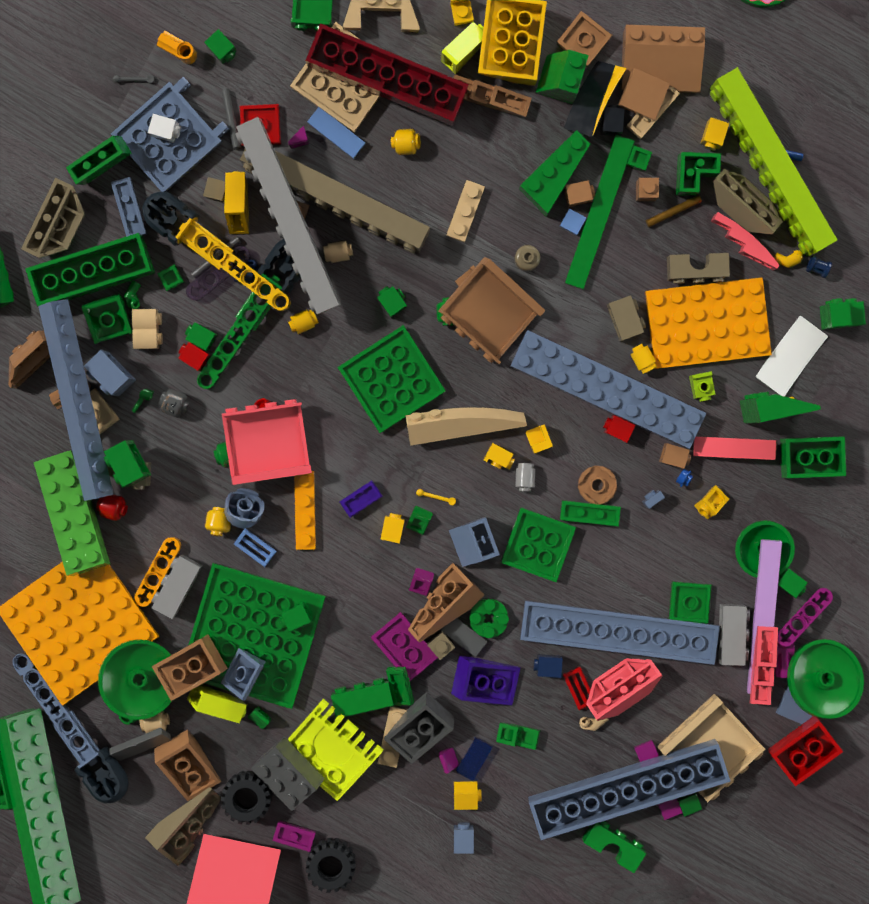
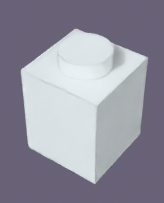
(164, 128)

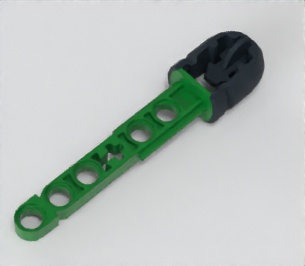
(251, 304)

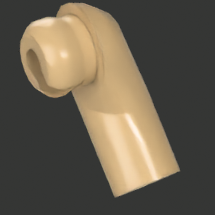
(591, 723)

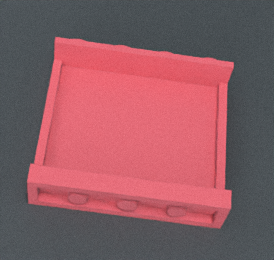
(266, 442)
(233, 872)

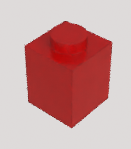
(193, 356)
(618, 428)

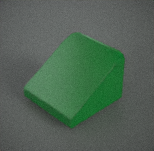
(419, 520)
(259, 717)
(689, 804)

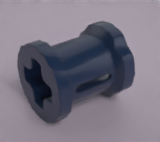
(819, 266)

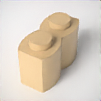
(146, 328)

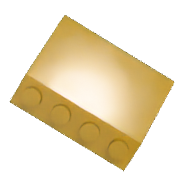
(512, 40)

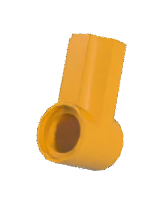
(176, 47)

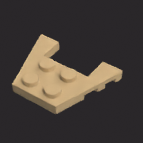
(408, 19)

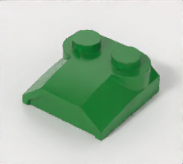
(107, 318)

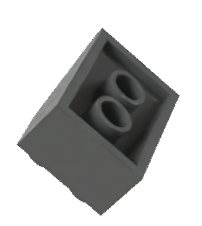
(420, 728)

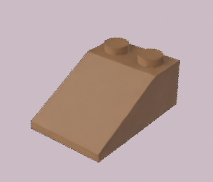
(189, 667)
(186, 765)

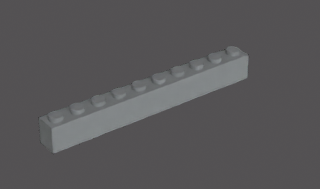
(288, 215)

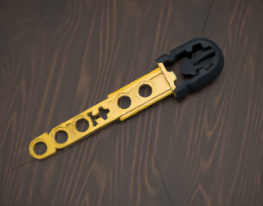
(191, 232)

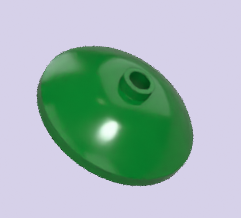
(749, 540)

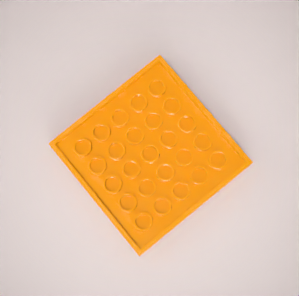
(73, 625)

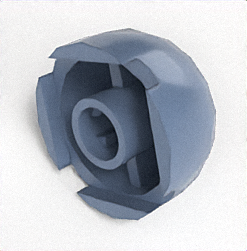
(243, 508)

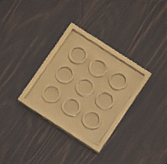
(337, 98)

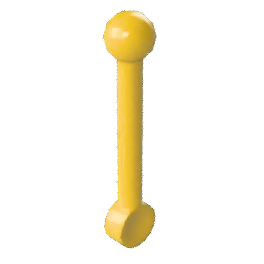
(451, 501)

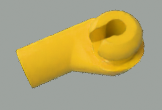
(791, 260)

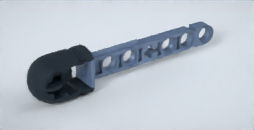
(112, 789)

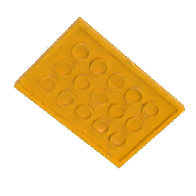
(708, 323)

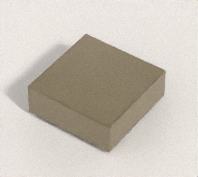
(214, 189)

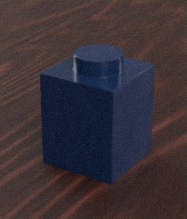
(548, 665)

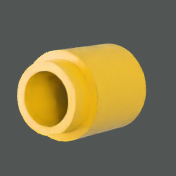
(303, 321)
(643, 358)

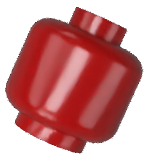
(112, 507)

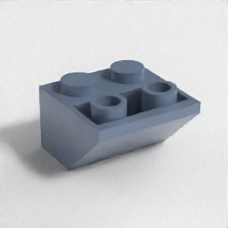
(474, 542)

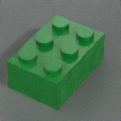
(813, 457)

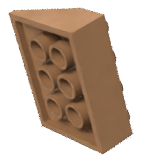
(666, 53)

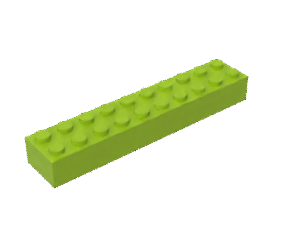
(772, 163)

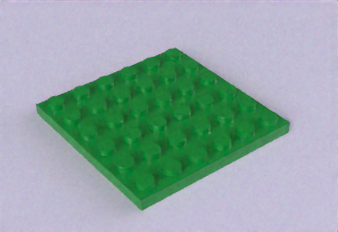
(246, 614)

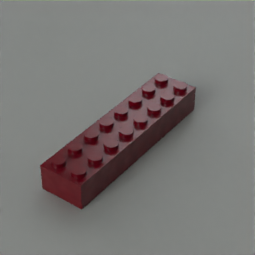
(386, 74)

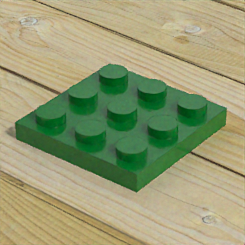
(538, 544)

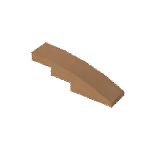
(496, 97)

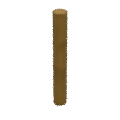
(673, 211)

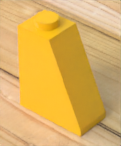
(236, 203)

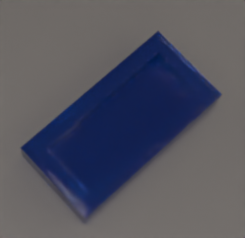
(474, 759)

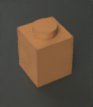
(647, 189)
(579, 193)
(675, 456)

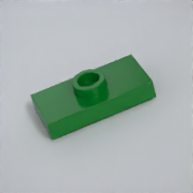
(400, 685)

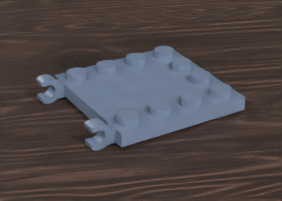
(163, 160)

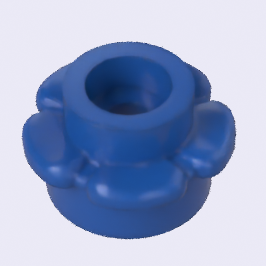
(684, 478)

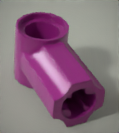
(783, 659)

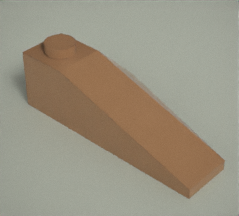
(449, 600)

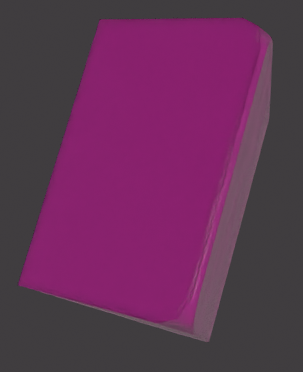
(299, 139)
(421, 581)
(448, 759)

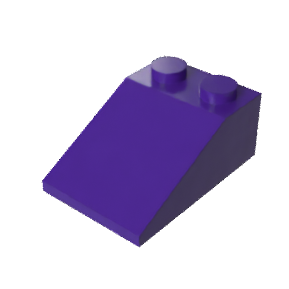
(485, 681)

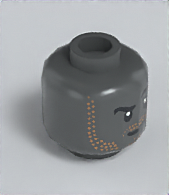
(173, 403)

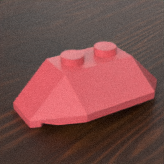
(622, 687)

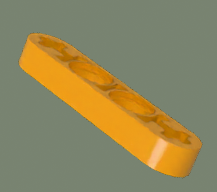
(159, 572)

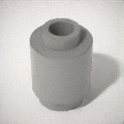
(525, 477)

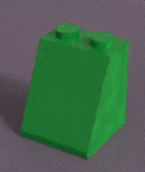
(562, 75)

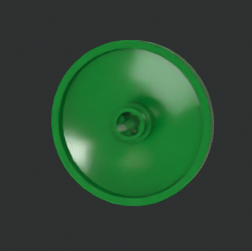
(825, 679)
(129, 681)

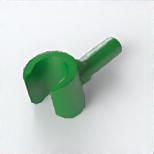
(144, 394)

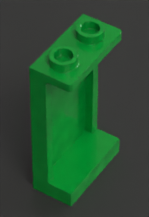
(311, 13)

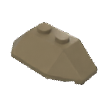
(745, 203)
(55, 222)

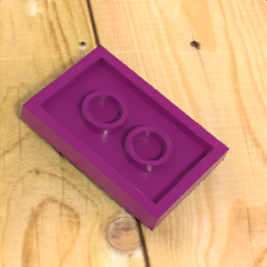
(402, 646)

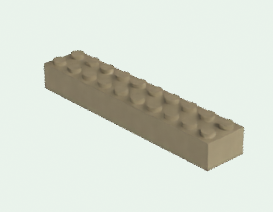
(351, 204)

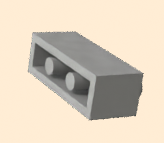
(176, 586)
(733, 634)

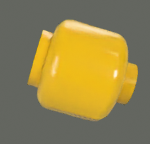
(406, 141)
(217, 522)

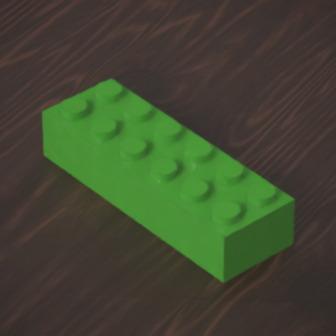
(71, 516)

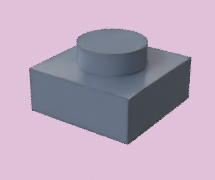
(652, 498)

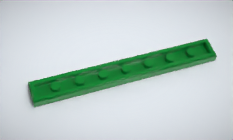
(599, 212)

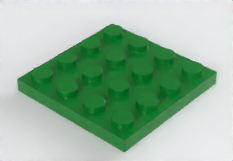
(391, 379)

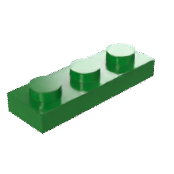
(590, 513)

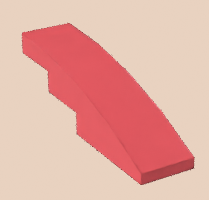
(750, 245)
(735, 448)
(763, 665)

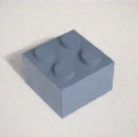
(109, 373)

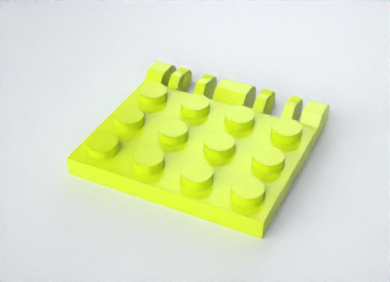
(332, 749)

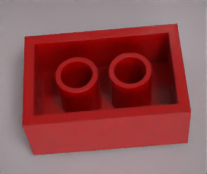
(805, 750)

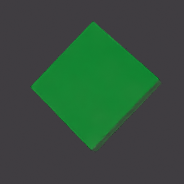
(690, 602)

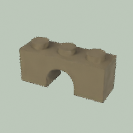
(680, 269)

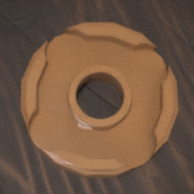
(585, 485)

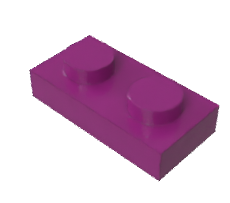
(294, 836)

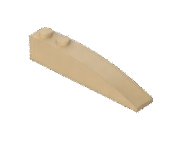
(460, 422)

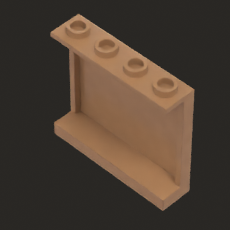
(490, 310)

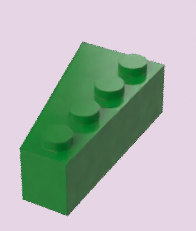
(553, 174)

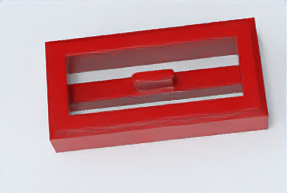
(572, 673)

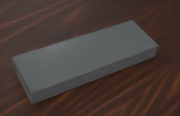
(464, 636)
(140, 744)

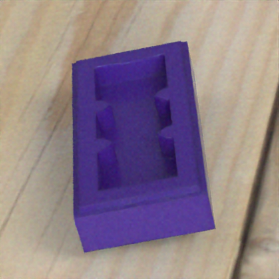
(361, 499)

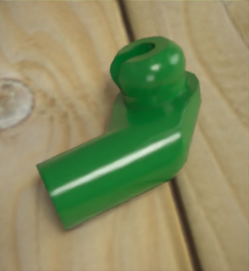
(131, 297)

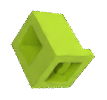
(696, 381)

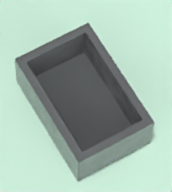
(287, 773)

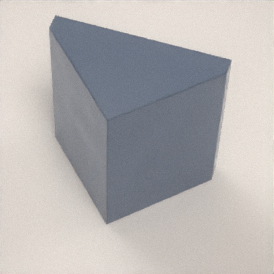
(243, 673)

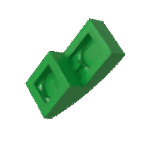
(518, 735)

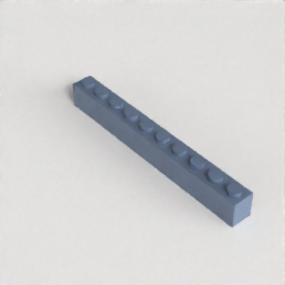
(75, 399)

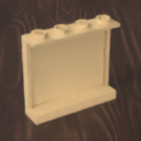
(716, 722)

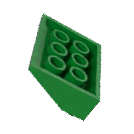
(766, 407)

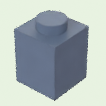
(463, 838)

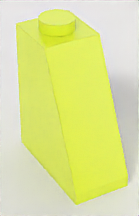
(462, 47)
(217, 703)

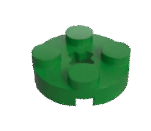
(488, 629)

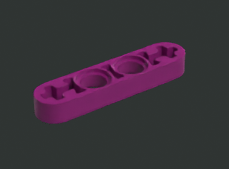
(804, 618)

